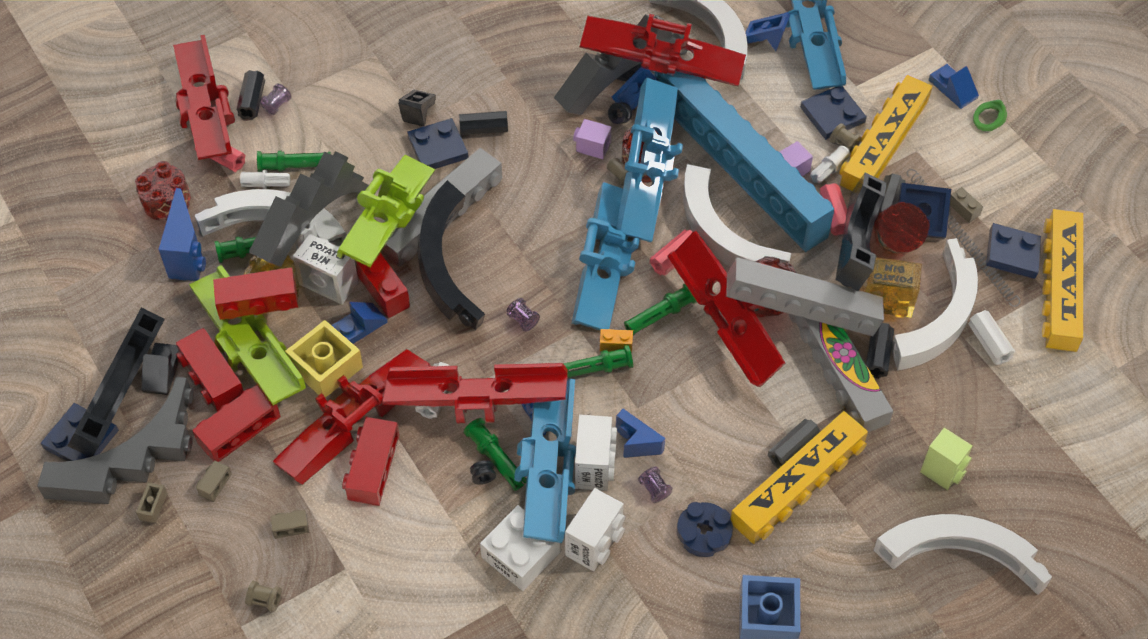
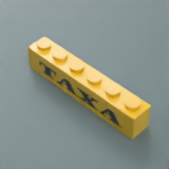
(886, 132)
(1064, 280)
(798, 478)

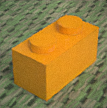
(615, 339)

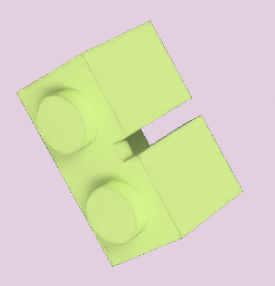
(947, 459)

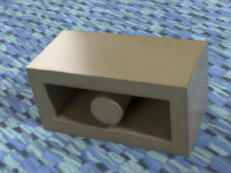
(965, 205)
(213, 480)
(151, 502)
(289, 524)

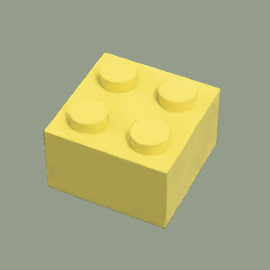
(324, 357)

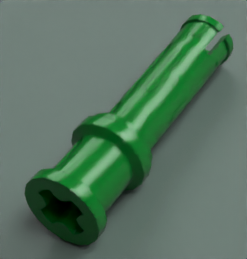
(281, 161)
(233, 248)
(671, 303)
(607, 359)
(488, 445)

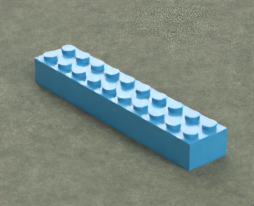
(751, 160)

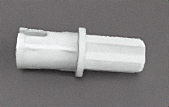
(830, 164)
(264, 179)

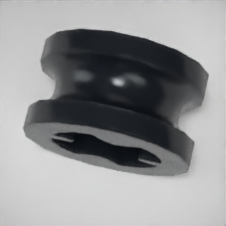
(625, 108)
(482, 472)

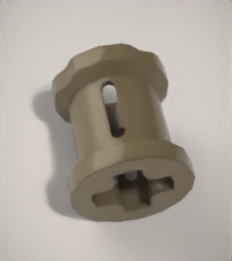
(844, 137)
(263, 596)

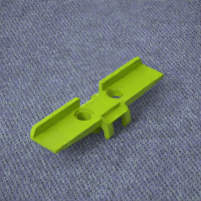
(395, 204)
(263, 360)

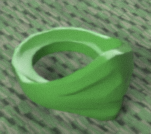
(996, 105)

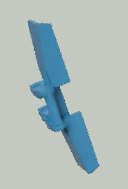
(819, 47)
(641, 203)
(595, 294)
(547, 506)

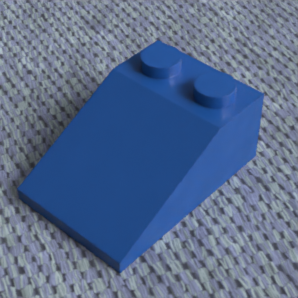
(179, 243)

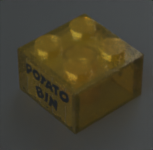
(897, 284)

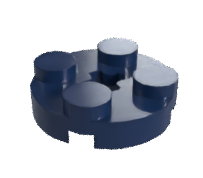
(704, 514)

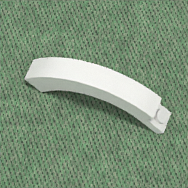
(719, 18)
(254, 205)
(716, 235)
(930, 341)
(967, 534)

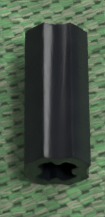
(250, 94)
(483, 122)
(880, 351)

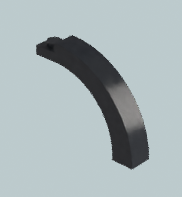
(438, 283)

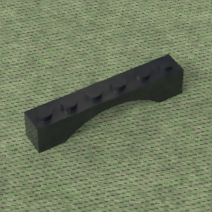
(855, 258)
(116, 383)

